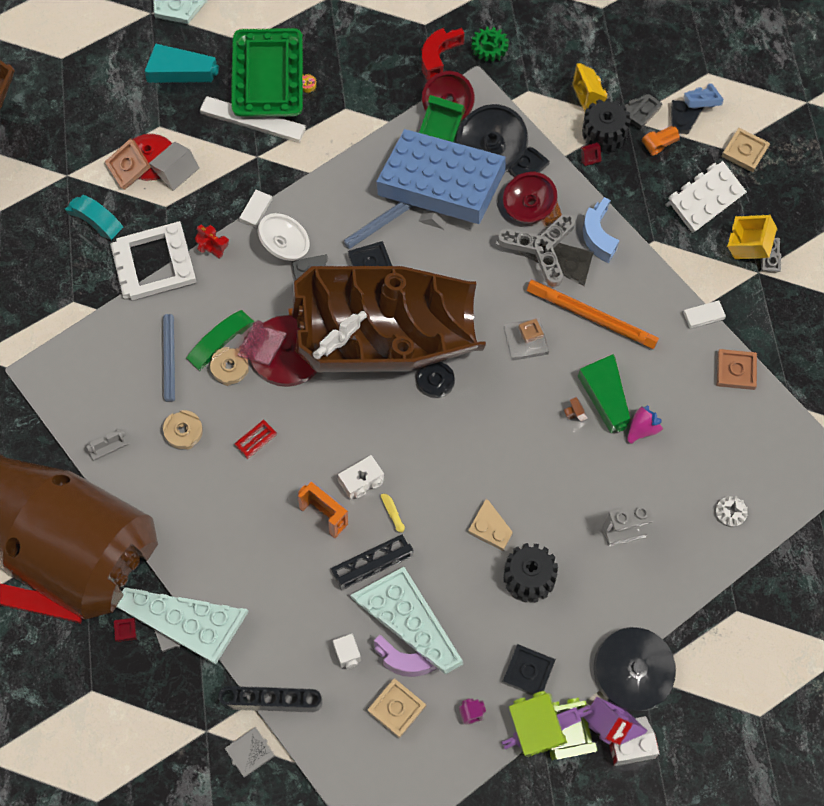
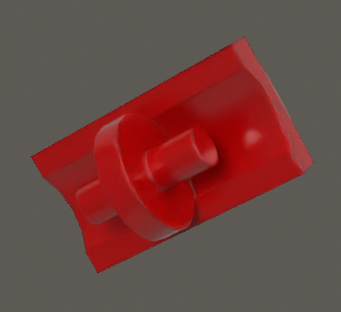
(209, 241)

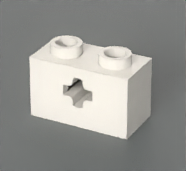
(366, 469)

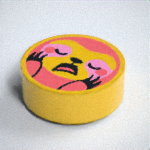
(309, 83)

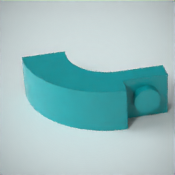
(95, 215)

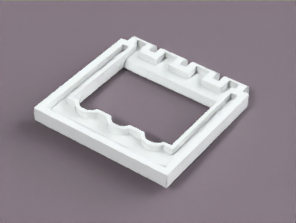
(179, 255)

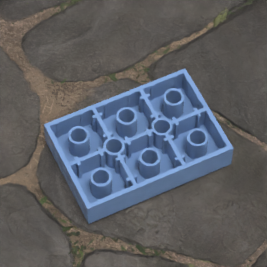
(441, 176)

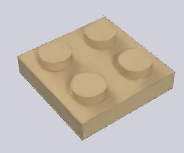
(745, 149)
(396, 708)

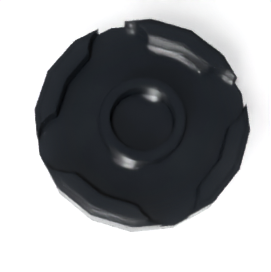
(436, 380)

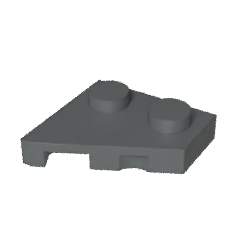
(642, 110)

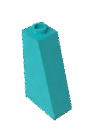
(178, 65)

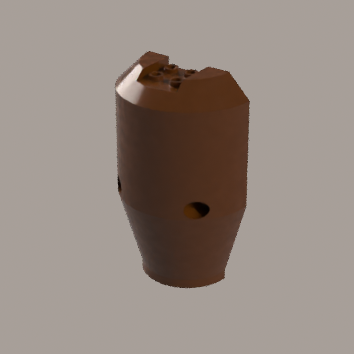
(409, 321)
(69, 537)

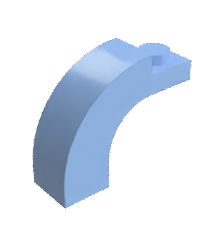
(596, 239)

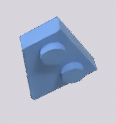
(701, 98)

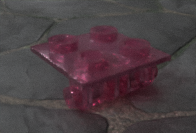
(261, 343)

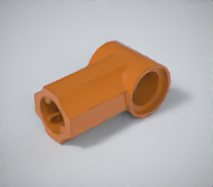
(657, 141)

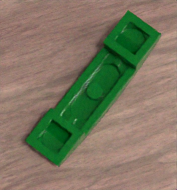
(218, 338)

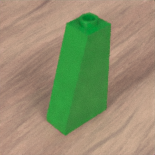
(606, 392)

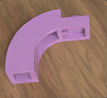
(400, 663)

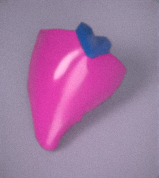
(644, 424)

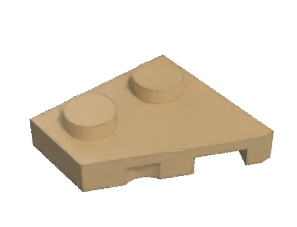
(490, 527)

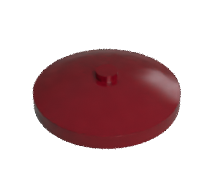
(287, 366)

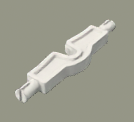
(339, 338)

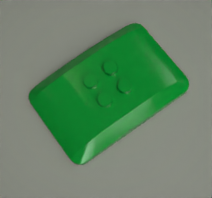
(267, 72)

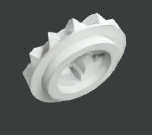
(724, 514)

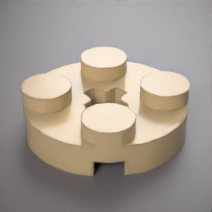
(228, 376)
(187, 439)

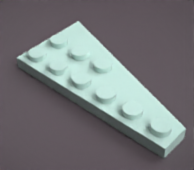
(404, 611)
(190, 622)

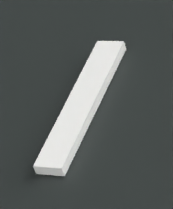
(267, 124)

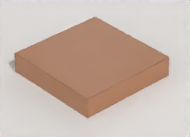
(127, 164)
(737, 369)

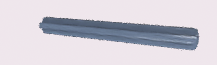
(376, 224)
(169, 358)

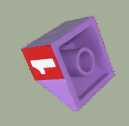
(613, 722)

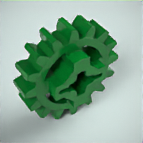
(490, 44)

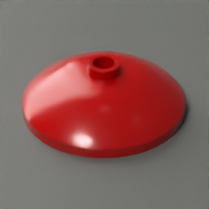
(156, 145)

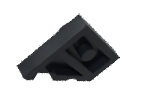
(684, 117)

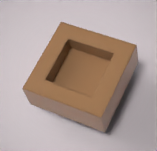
(530, 330)

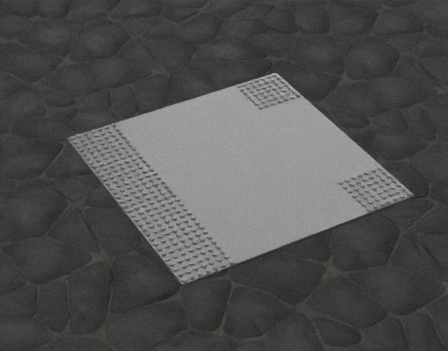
(501, 435)

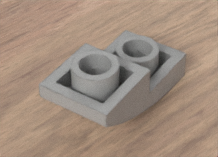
(772, 263)

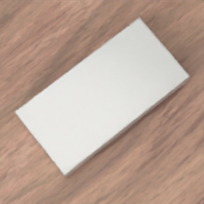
(255, 208)
(704, 314)

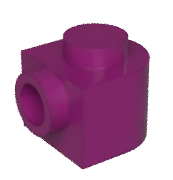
(472, 711)

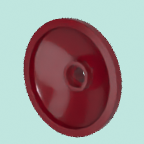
(453, 85)
(528, 188)

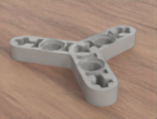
(544, 239)

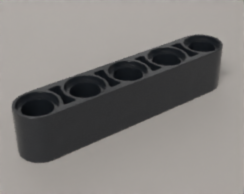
(261, 694)

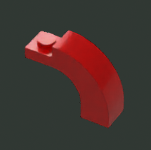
(434, 46)

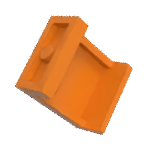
(324, 503)

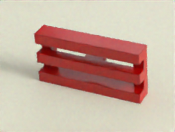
(260, 444)

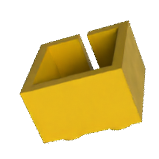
(752, 237)

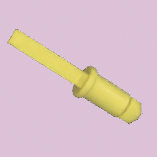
(390, 506)

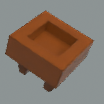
(575, 410)

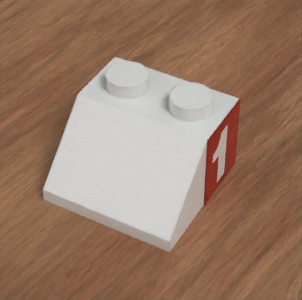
(638, 749)

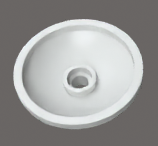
(283, 237)

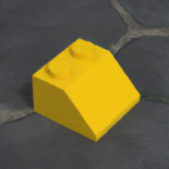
(588, 86)

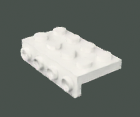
(706, 196)

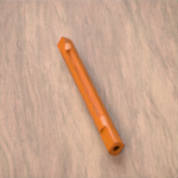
(592, 314)

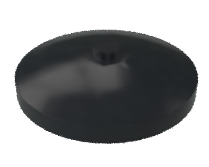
(497, 131)
(634, 669)

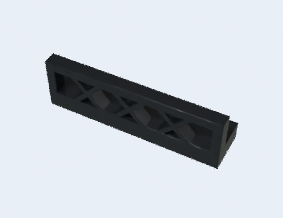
(374, 566)

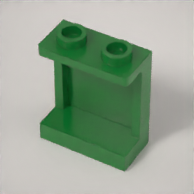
(442, 119)

